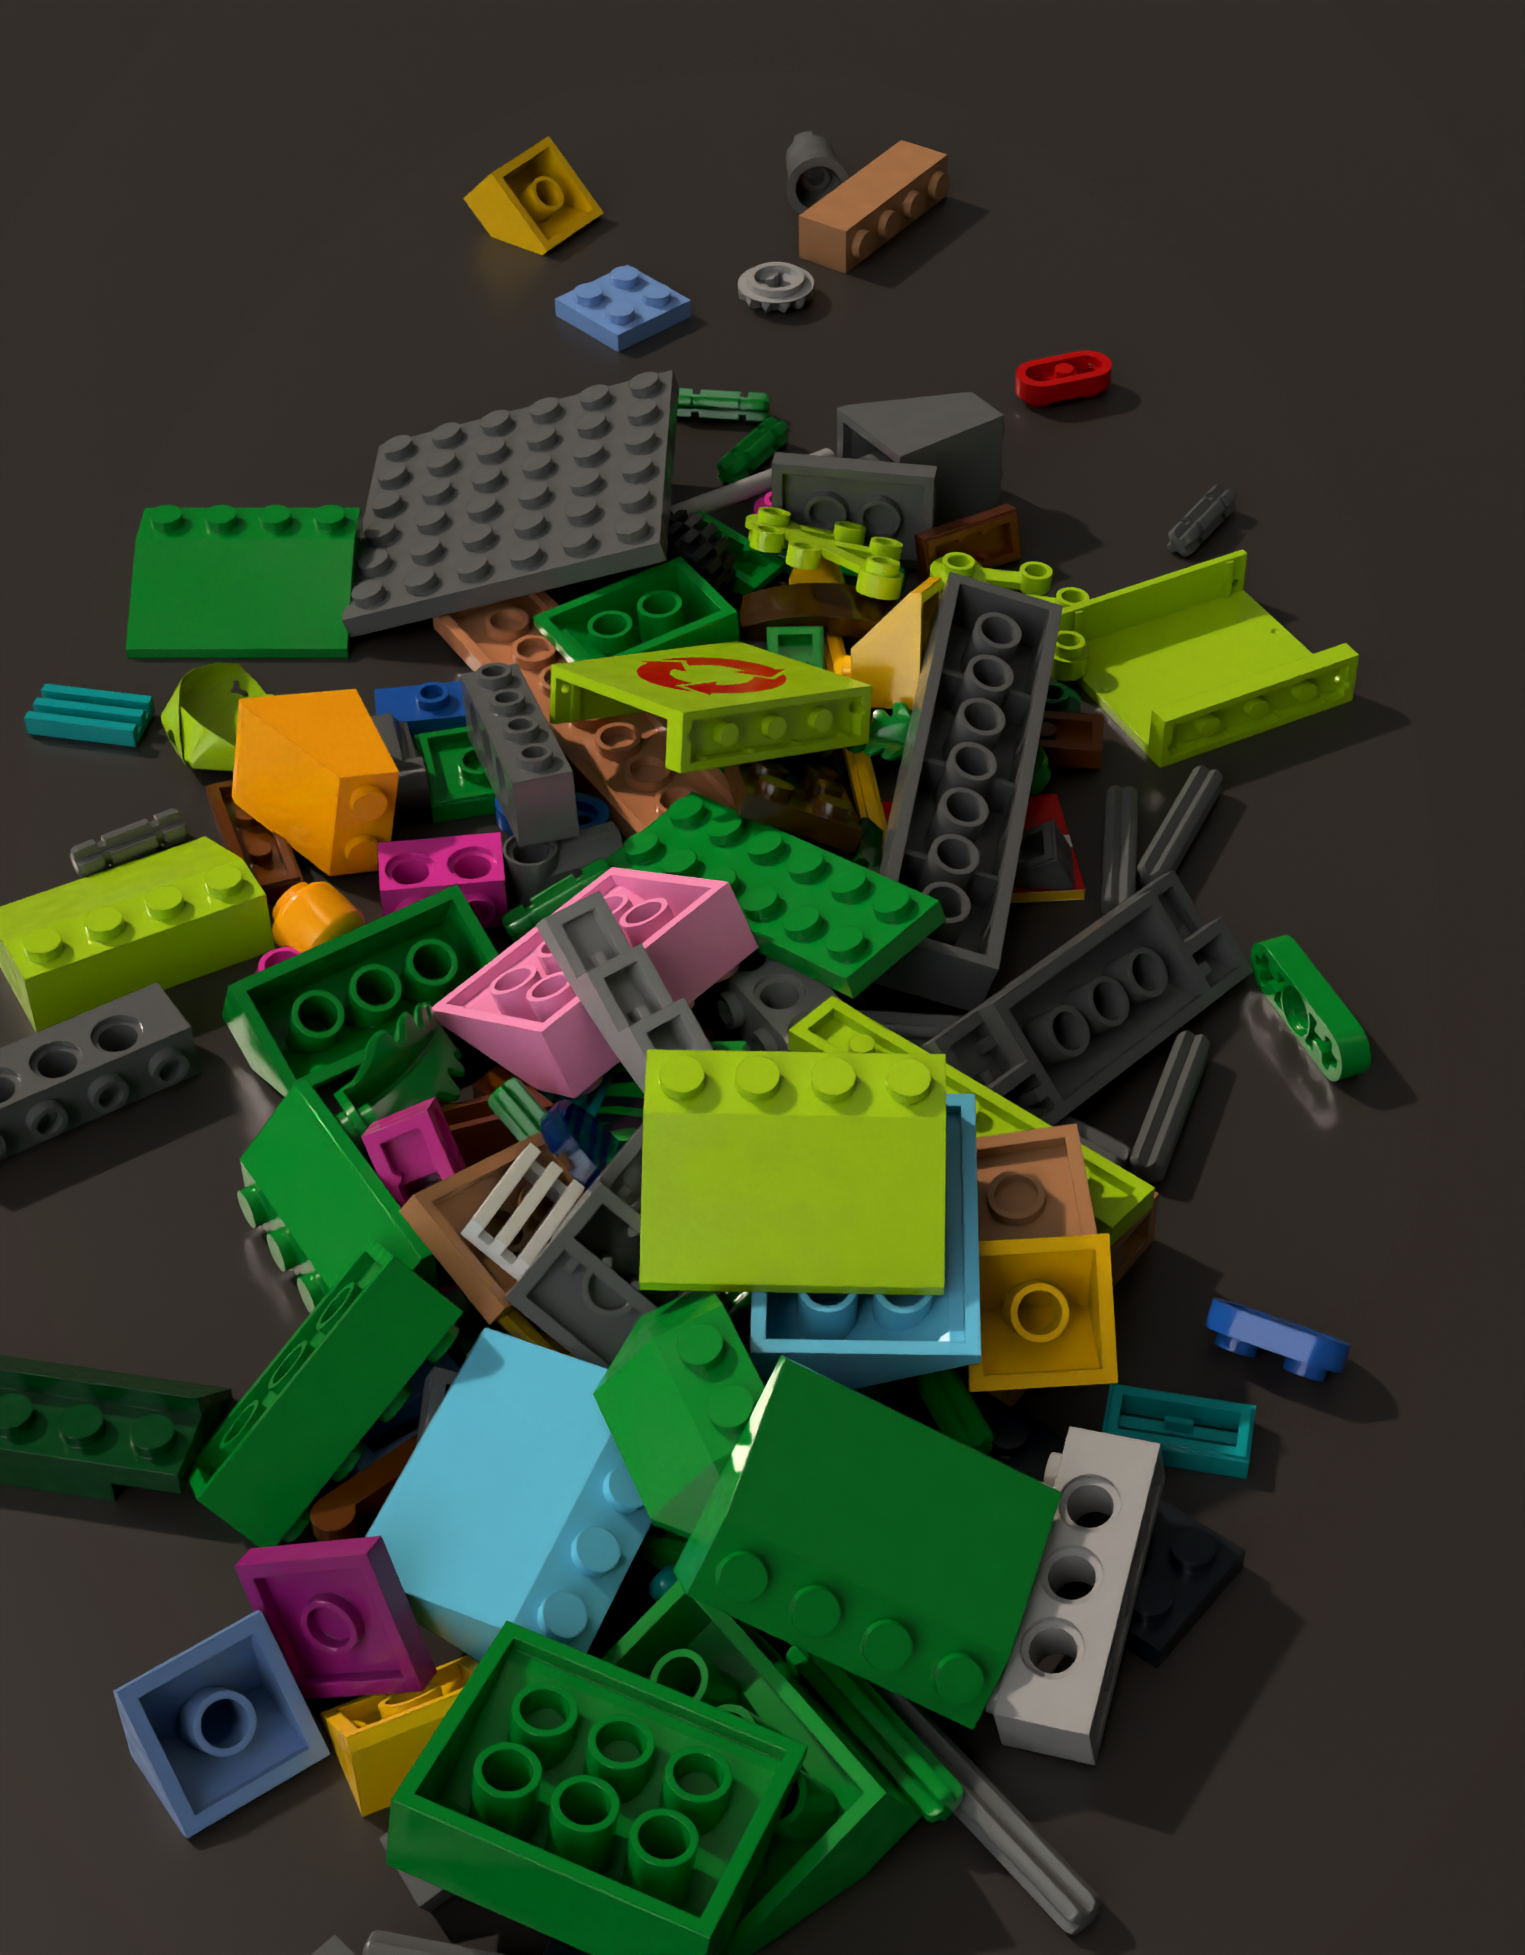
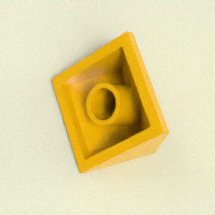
(1045, 1313)
(385, 1733)

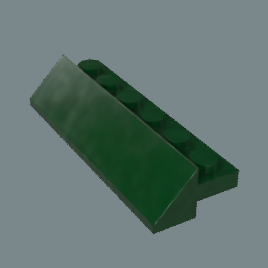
(101, 1428)

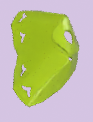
(205, 715)

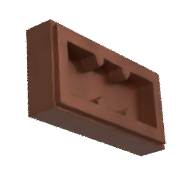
(986, 536)

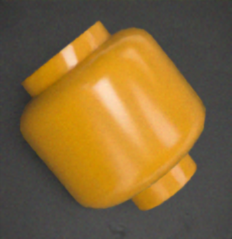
(313, 915)

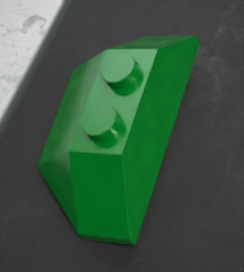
(679, 1405)

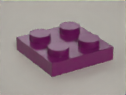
(338, 1617)

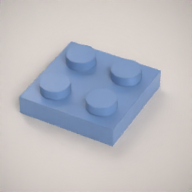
(623, 307)

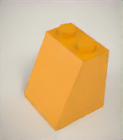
(317, 776)

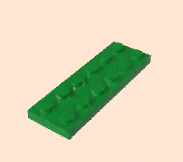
(797, 898)

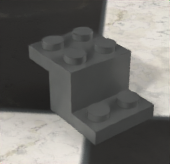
(588, 1275)

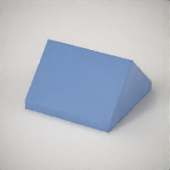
(219, 1724)

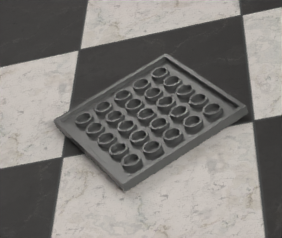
(517, 503)

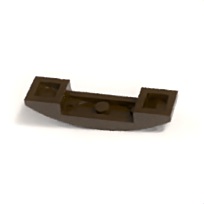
(828, 605)

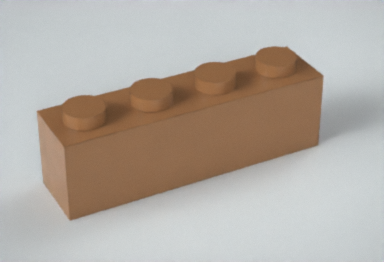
(872, 206)

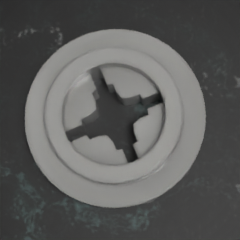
(775, 286)

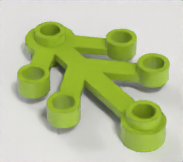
(876, 565)
(1034, 580)

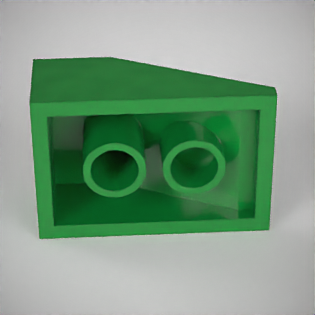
(641, 614)

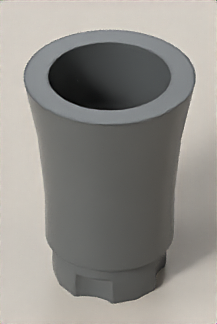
(811, 170)

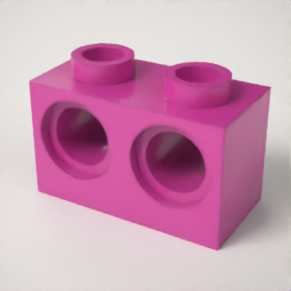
(426, 866)
(413, 1149)

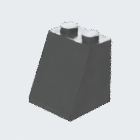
(944, 431)

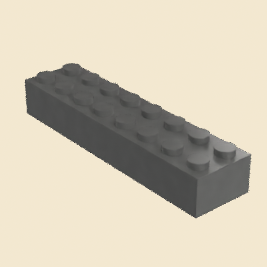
(969, 781)

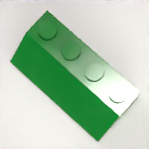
(325, 1004)
(321, 1198)
(323, 1397)

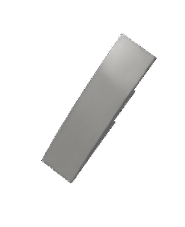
(618, 985)

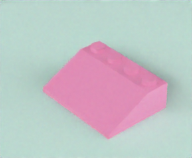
(533, 1021)

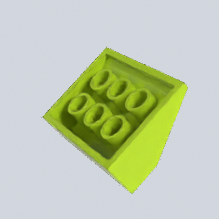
(131, 928)
(793, 1172)

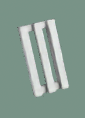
(544, 1183)

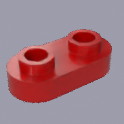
(1063, 377)

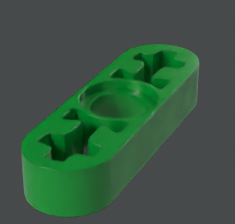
(1310, 1008)

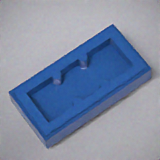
(424, 706)

